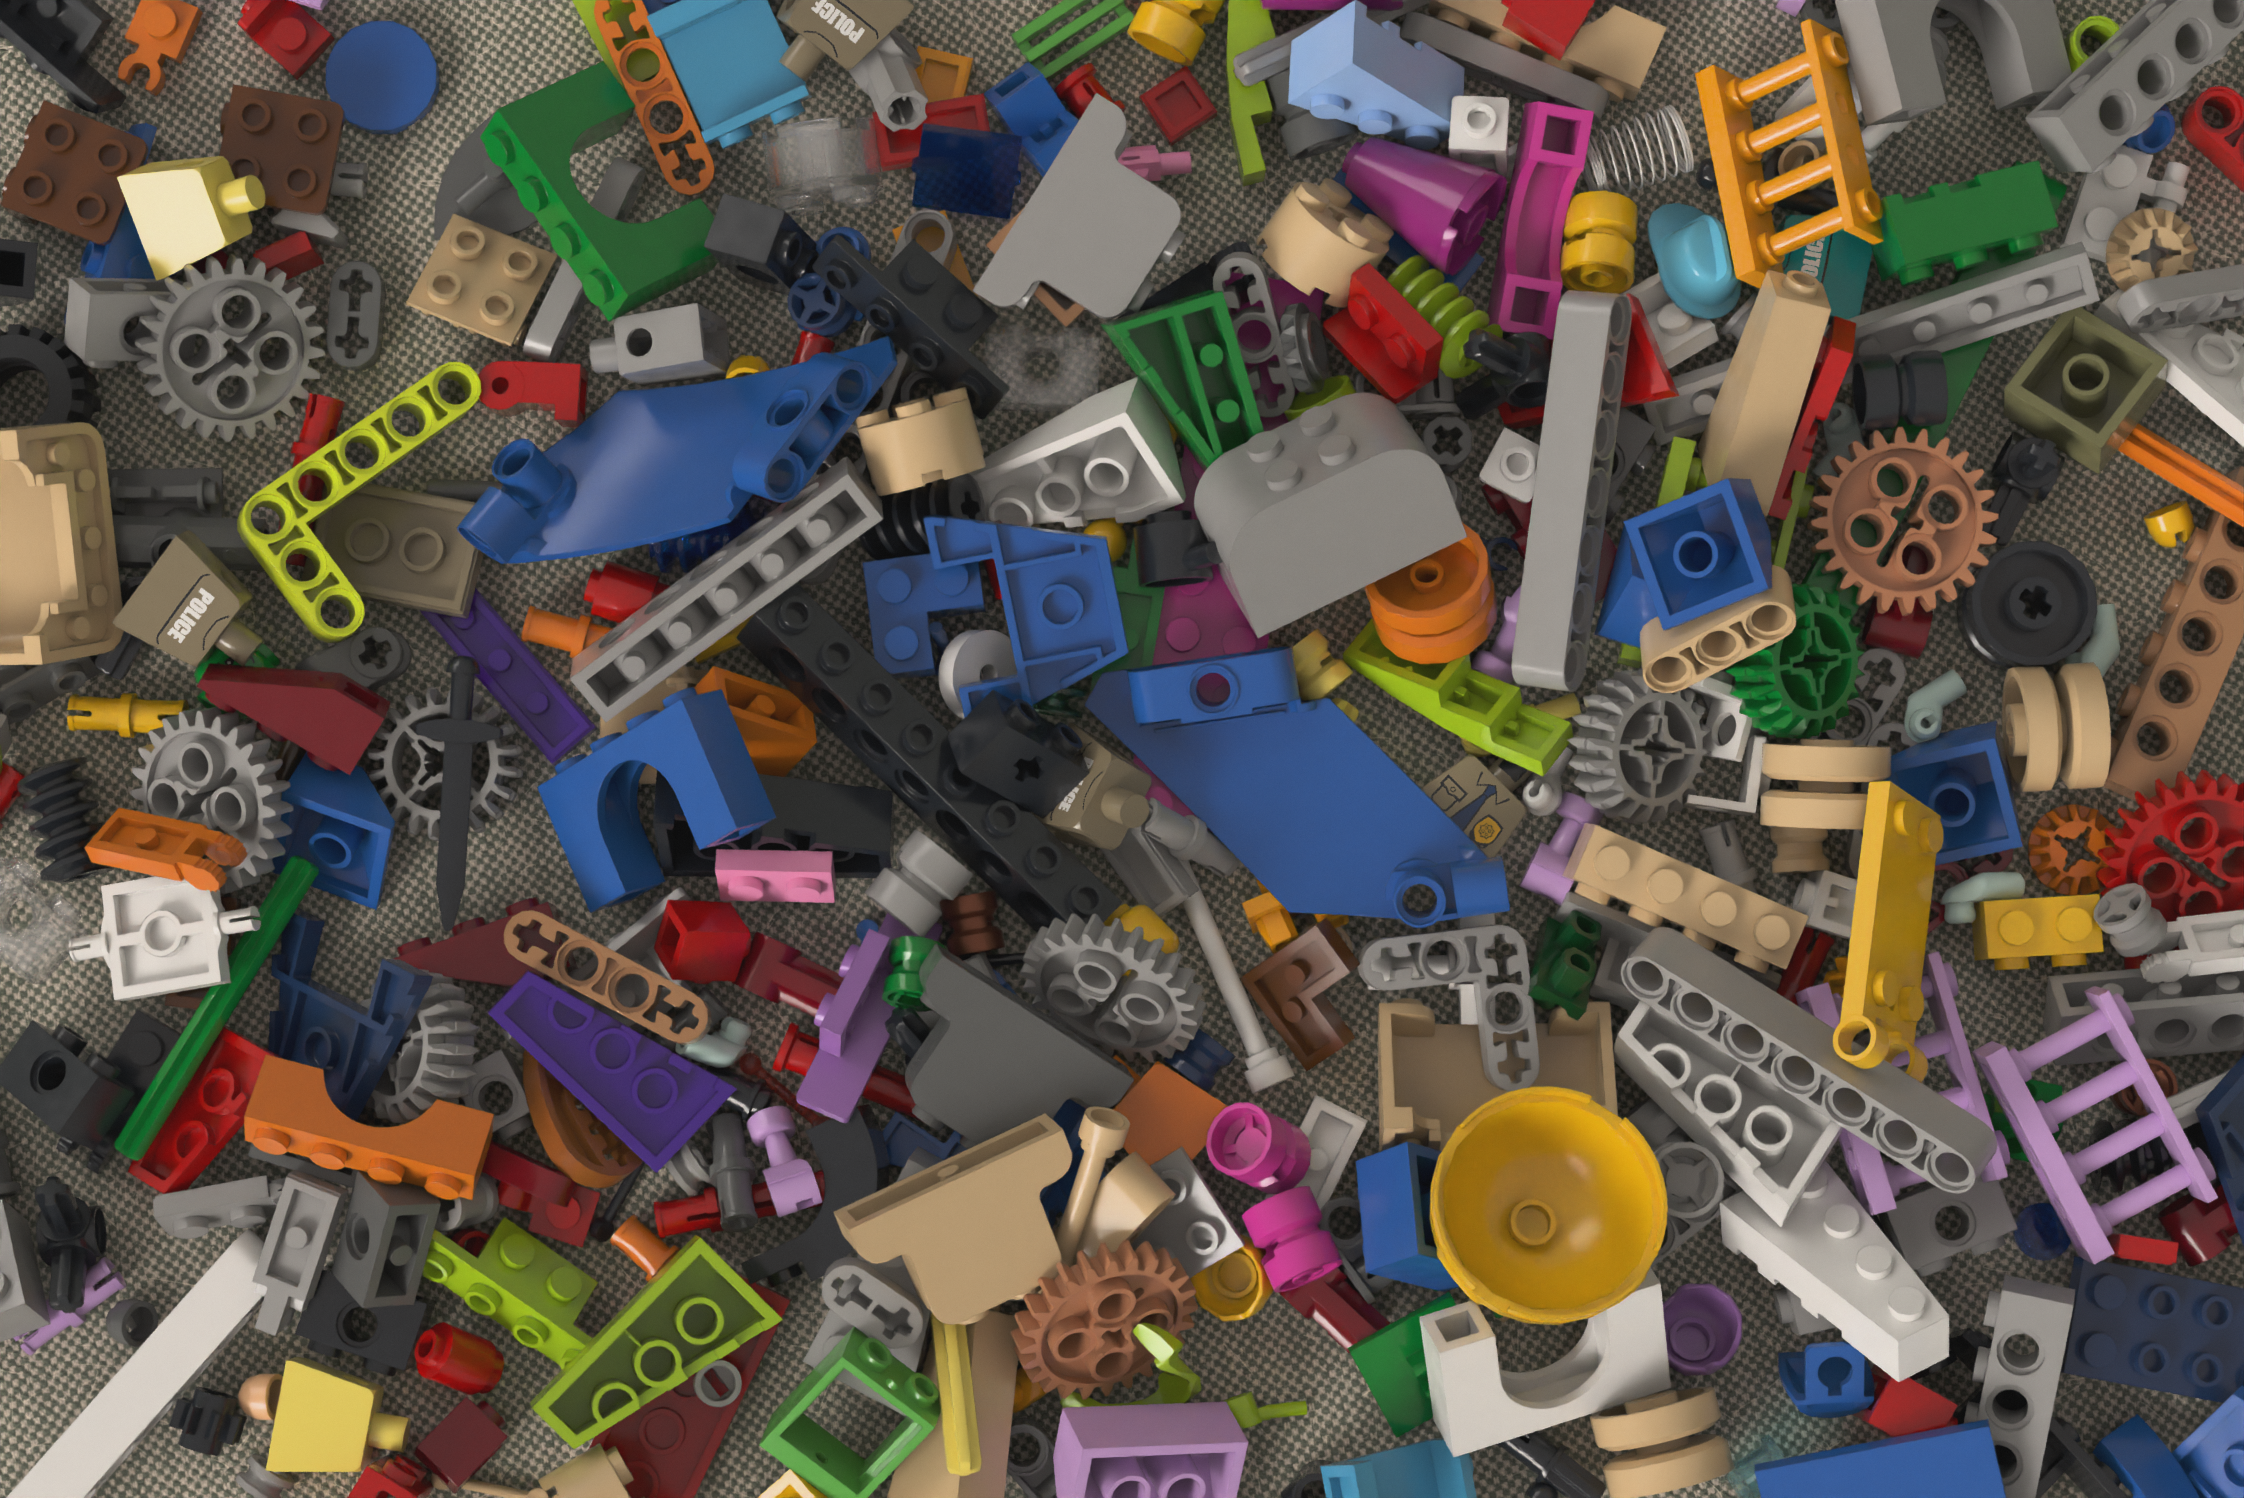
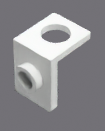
(1723, 705)
(1753, 784)

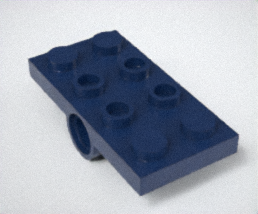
(2155, 1331)

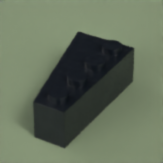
(810, 816)

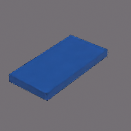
(1924, 1464)

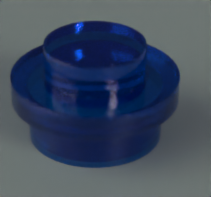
(2040, 1232)

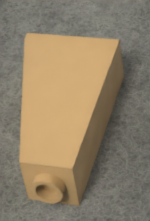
(1766, 384)
(994, 1381)

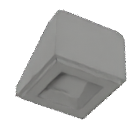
(318, 227)

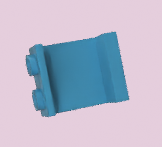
(730, 65)
(1406, 1471)

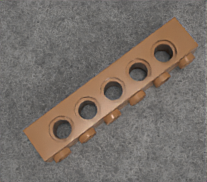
(2198, 671)

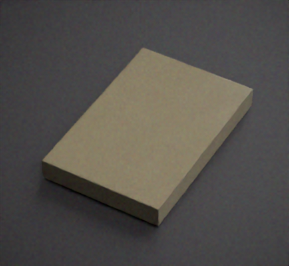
(402, 549)

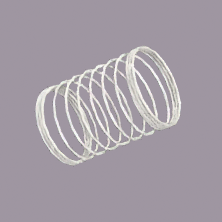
(1671, 145)

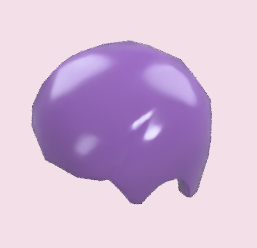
(1701, 1329)

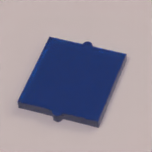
(966, 171)

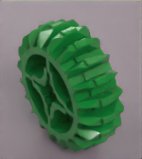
(1807, 676)

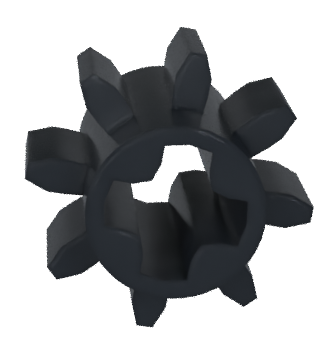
(207, 1421)

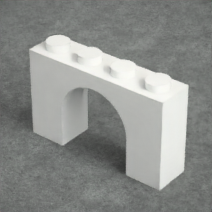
(1482, 1405)

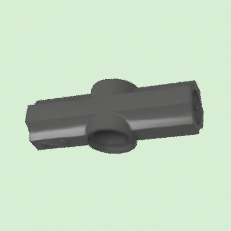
(145, 538)

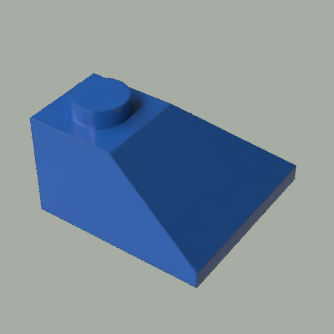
(1703, 551)
(1966, 783)
(340, 829)

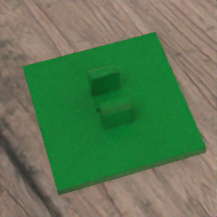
(1396, 1368)

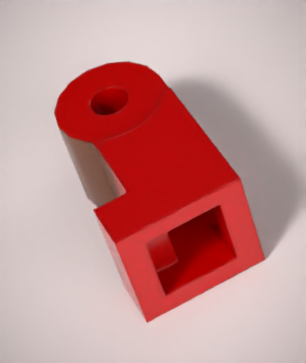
(542, 386)

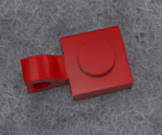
(558, 1222)

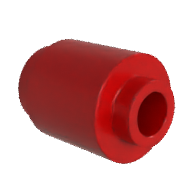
(620, 591)
(458, 1359)

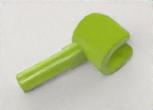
(1248, 1414)

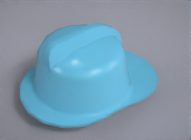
(1694, 260)

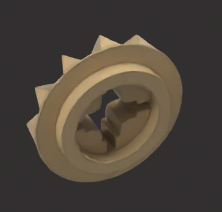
(2134, 235)

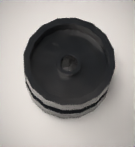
(2060, 602)

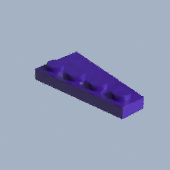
(620, 1075)

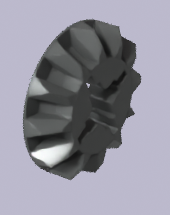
(1304, 348)

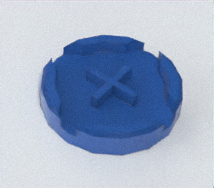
(382, 77)

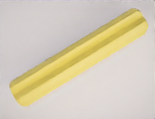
(956, 1397)

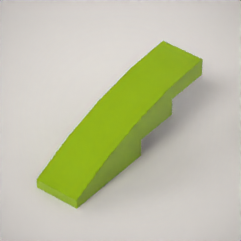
(1248, 105)
(1464, 703)

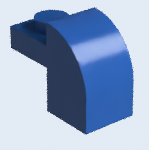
(1032, 110)

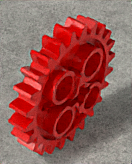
(2214, 832)

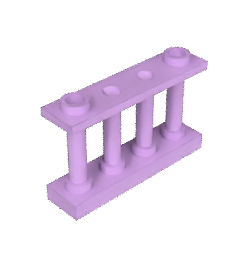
(2065, 1172)
(1879, 1182)

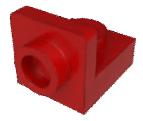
(285, 33)

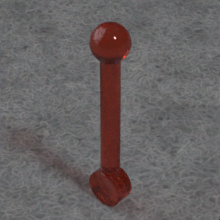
(752, 1065)

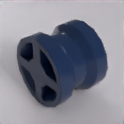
(809, 298)
(1201, 1060)

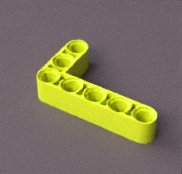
(342, 481)

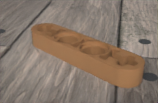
(605, 982)

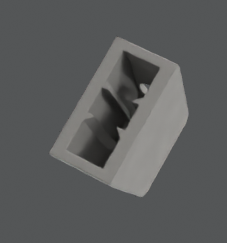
(665, 346)

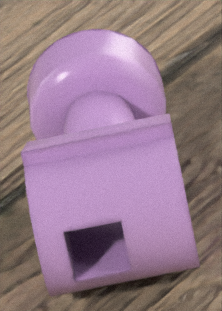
(1498, 660)
(1549, 860)
(788, 1178)

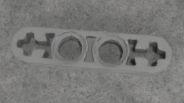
(1505, 66)
(566, 294)

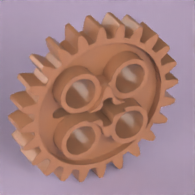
(1947, 546)
(1085, 1318)

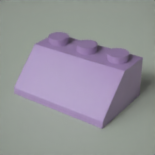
(1149, 1451)

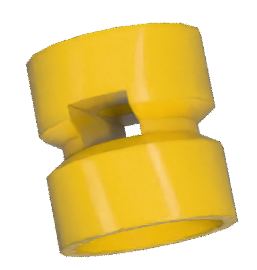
(1173, 27)
(1599, 242)

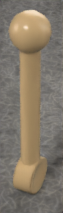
(494, 1489)

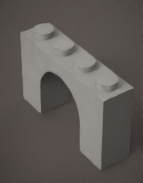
(1898, 67)

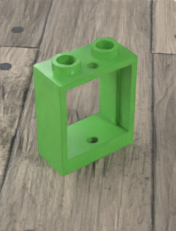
(842, 1472)

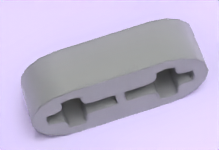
(865, 1314)

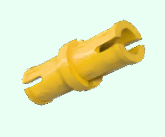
(121, 714)

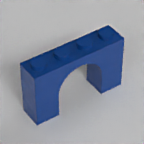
(596, 794)

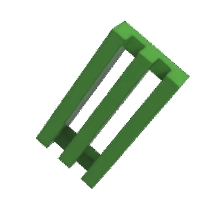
(1074, 55)

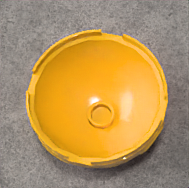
(1547, 1206)

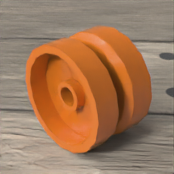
(1437, 604)

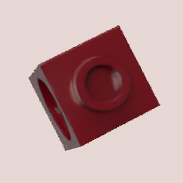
(462, 1443)

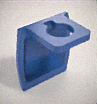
(1827, 1379)

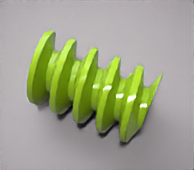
(1443, 311)

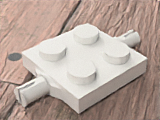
(163, 937)

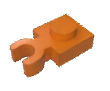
(161, 32)

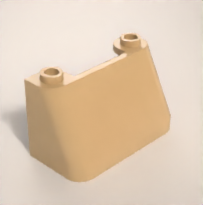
(56, 546)
(1436, 1075)

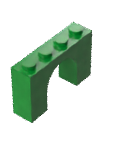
(614, 259)

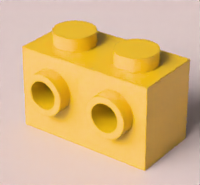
(2036, 928)

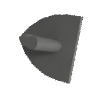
(479, 191)

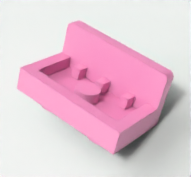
(775, 876)

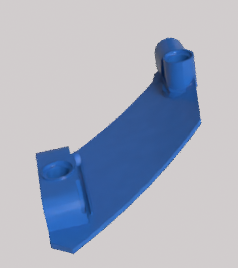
(673, 459)
(1297, 790)

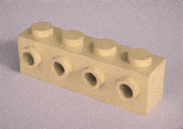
(1684, 895)

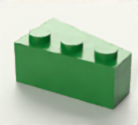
(1963, 223)
(1192, 371)

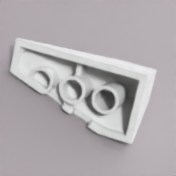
(1086, 464)

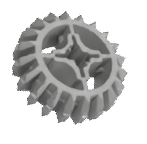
(425, 780)
(1639, 781)
(431, 1056)

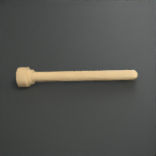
(1101, 1134)

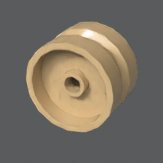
(2056, 727)
(1825, 782)
(1664, 1451)

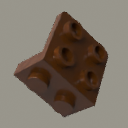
(285, 144)
(72, 174)

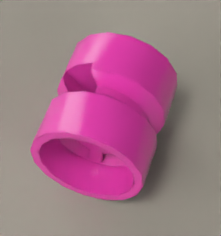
(1258, 1148)
(1290, 1235)

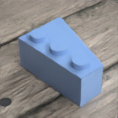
(1374, 78)

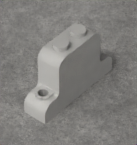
(1087, 226)

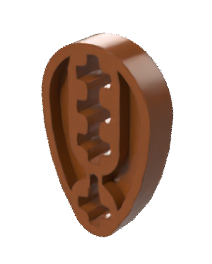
(567, 1134)

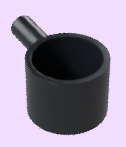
(1173, 551)

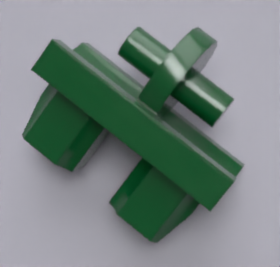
(1565, 963)

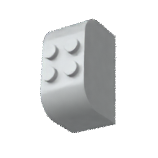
(1323, 508)

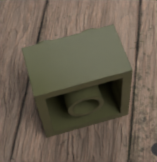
(2085, 387)

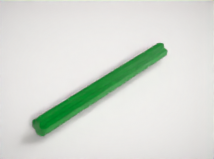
(215, 1009)

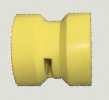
(1316, 668)

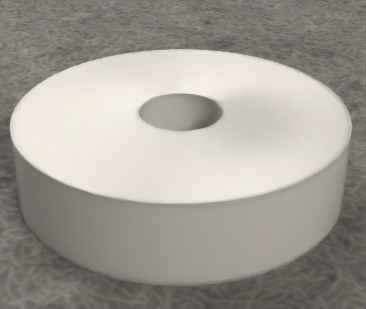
(965, 659)

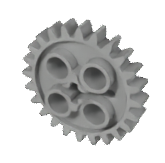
(197, 309)
(218, 777)
(1142, 1012)

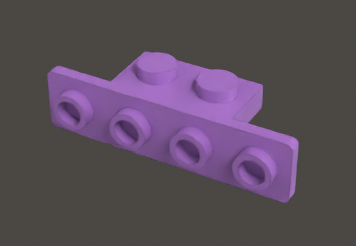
(853, 1025)

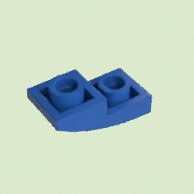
(2143, 1462)

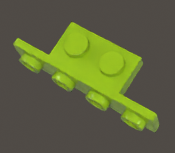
(517, 1286)

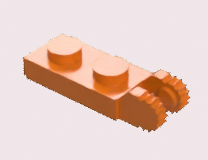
(165, 848)

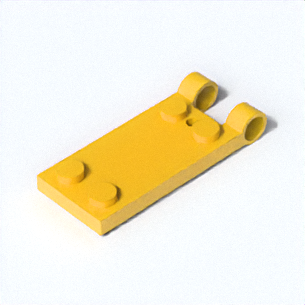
(1889, 929)

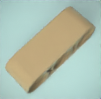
(1716, 640)
(1123, 1206)

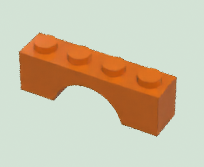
(435, 1151)

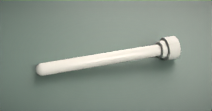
(1264, 1063)

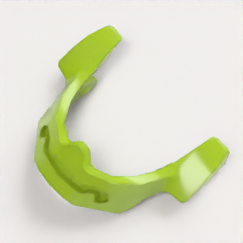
(1176, 1384)

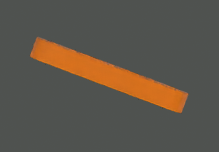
(651, 93)

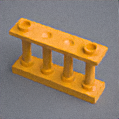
(1739, 151)

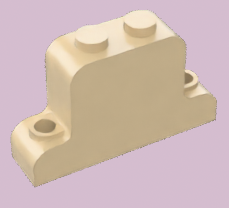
(969, 1223)

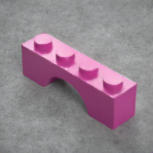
(1543, 177)

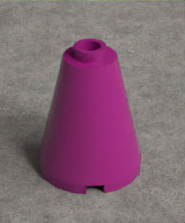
(1426, 198)

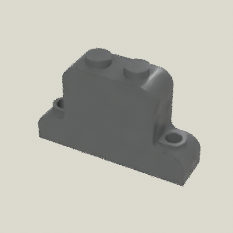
(999, 1057)

